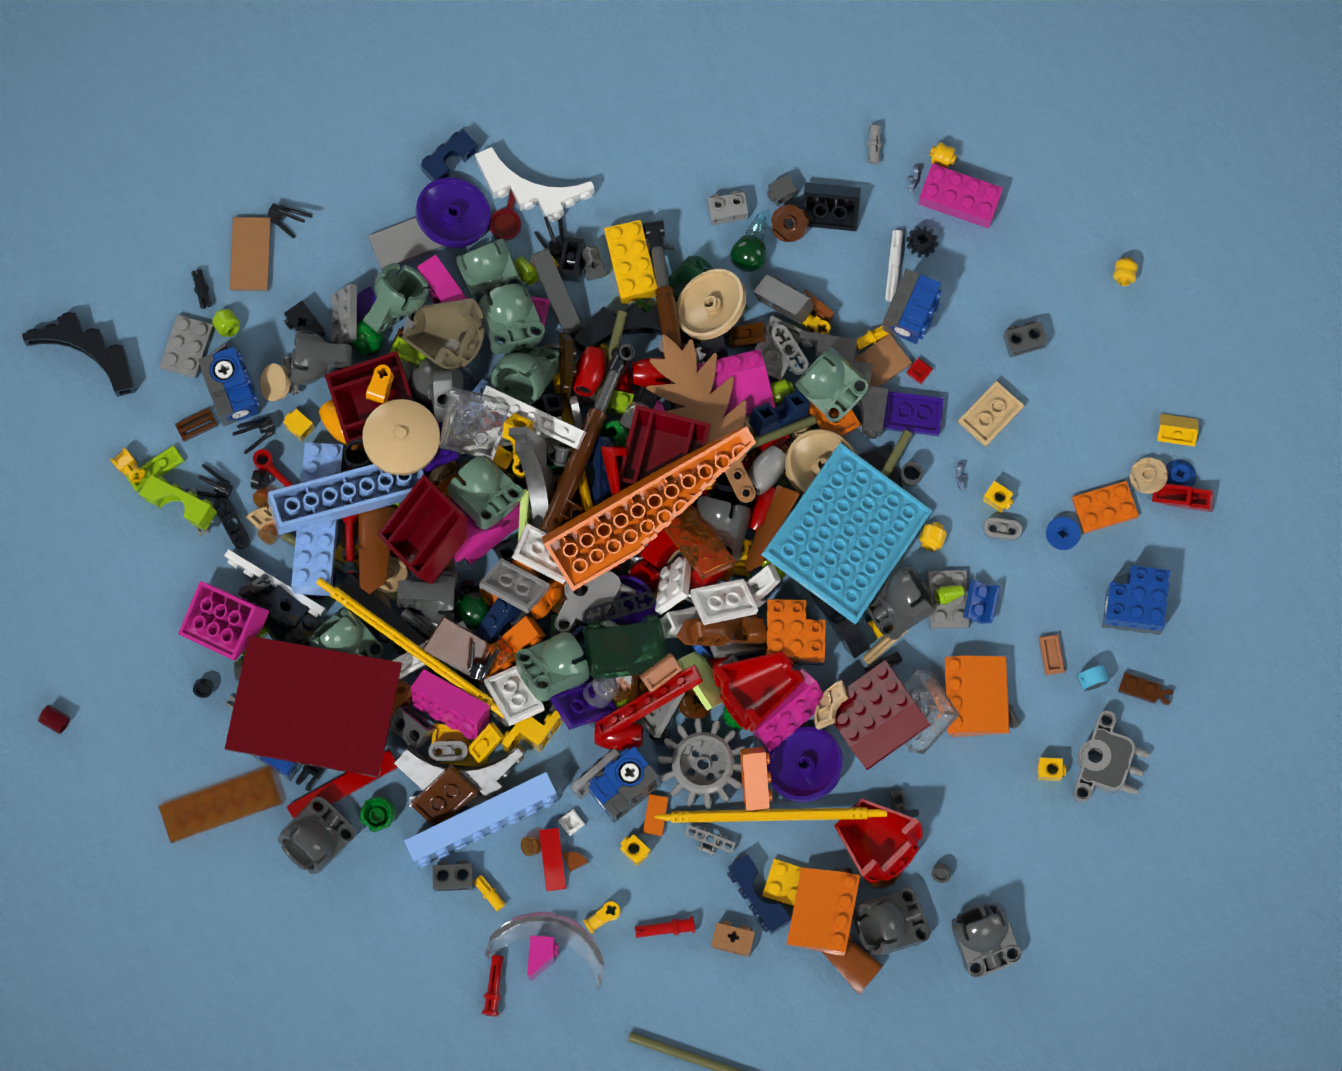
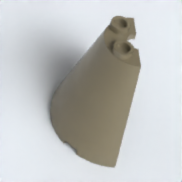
(447, 332)

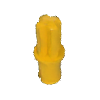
(870, 338)
(489, 893)

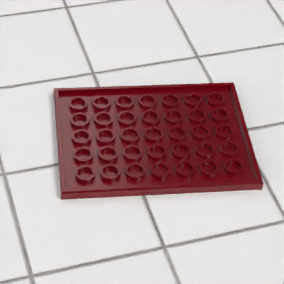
(313, 706)

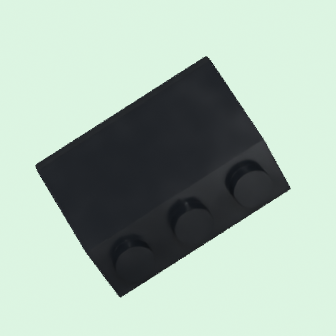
(831, 206)

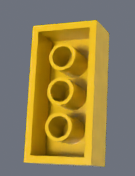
(630, 262)

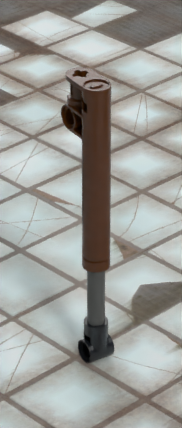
(666, 305)
(561, 504)

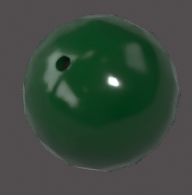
(748, 253)
(472, 609)

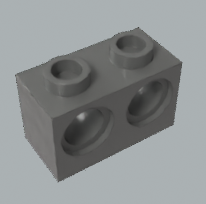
(1027, 343)
(413, 722)
(453, 883)

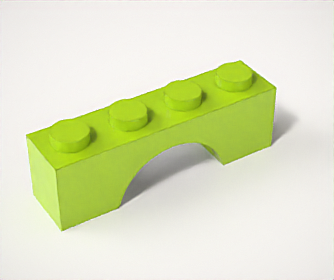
(196, 511)

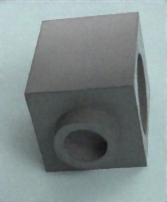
(781, 190)

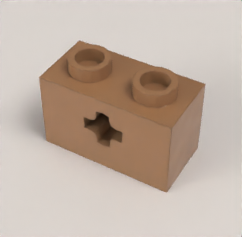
(722, 942)

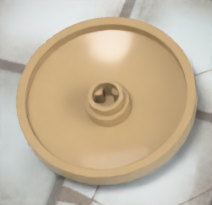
(711, 304)
(401, 437)
(808, 456)

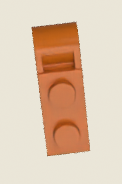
(549, 599)

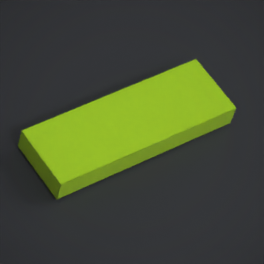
(159, 466)

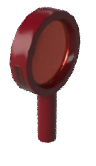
(505, 222)

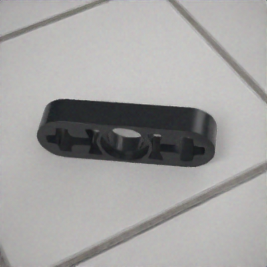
(243, 533)

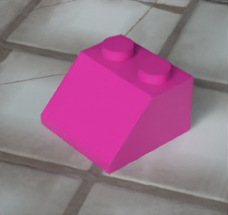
(541, 954)

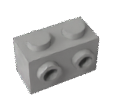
(727, 208)

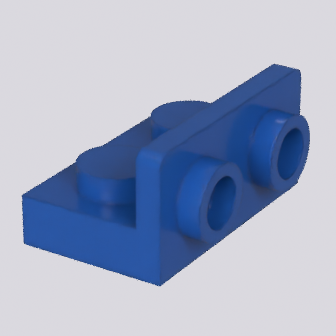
(981, 602)

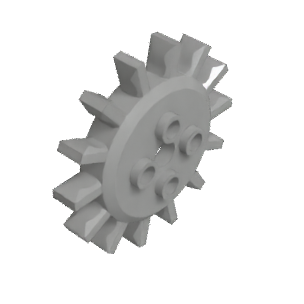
(707, 745)

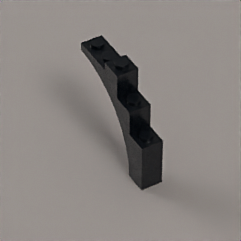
(601, 326)
(91, 343)
(848, 632)

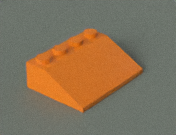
(979, 694)
(823, 910)

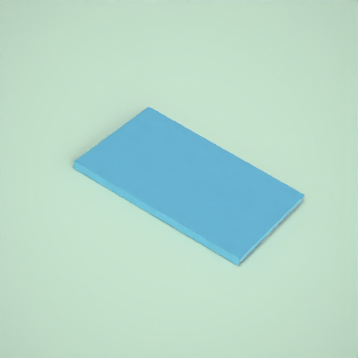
(847, 533)

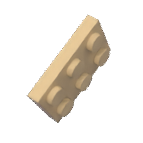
(990, 414)

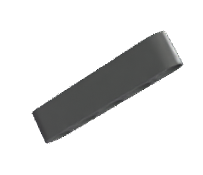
(556, 292)

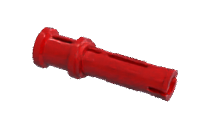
(675, 926)
(492, 995)

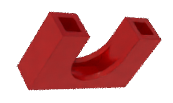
(659, 552)

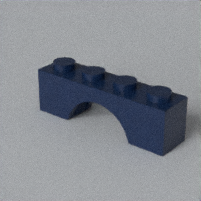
(601, 488)
(772, 916)

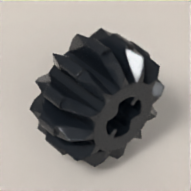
(929, 241)

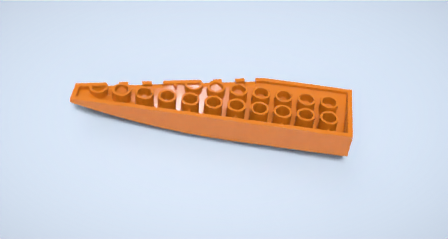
(637, 514)

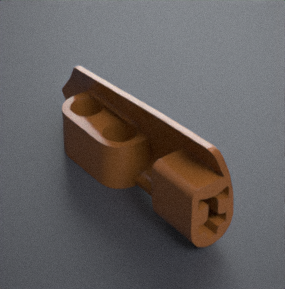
(779, 508)
(372, 551)
(737, 630)
(856, 966)

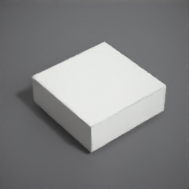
(571, 822)

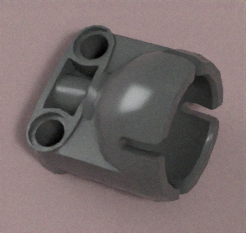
(316, 358)
(430, 382)
(726, 522)
(431, 599)
(901, 603)
(315, 837)
(892, 922)
(985, 939)

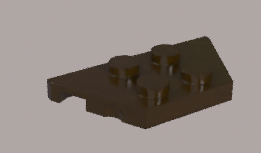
(567, 368)

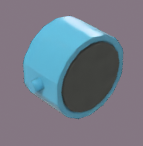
(1093, 678)

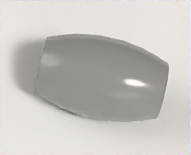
(767, 469)

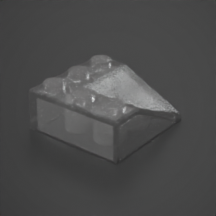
(473, 422)
(934, 705)

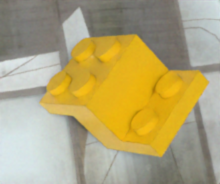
(532, 732)

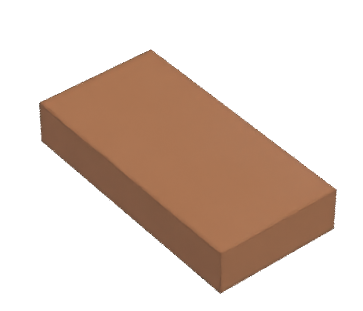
(1051, 655)
(660, 673)

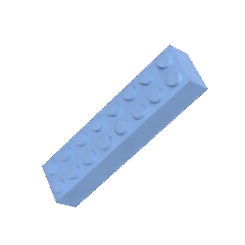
(337, 497)
(316, 544)
(481, 820)

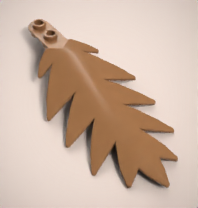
(693, 392)

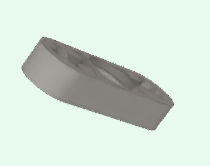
(787, 335)

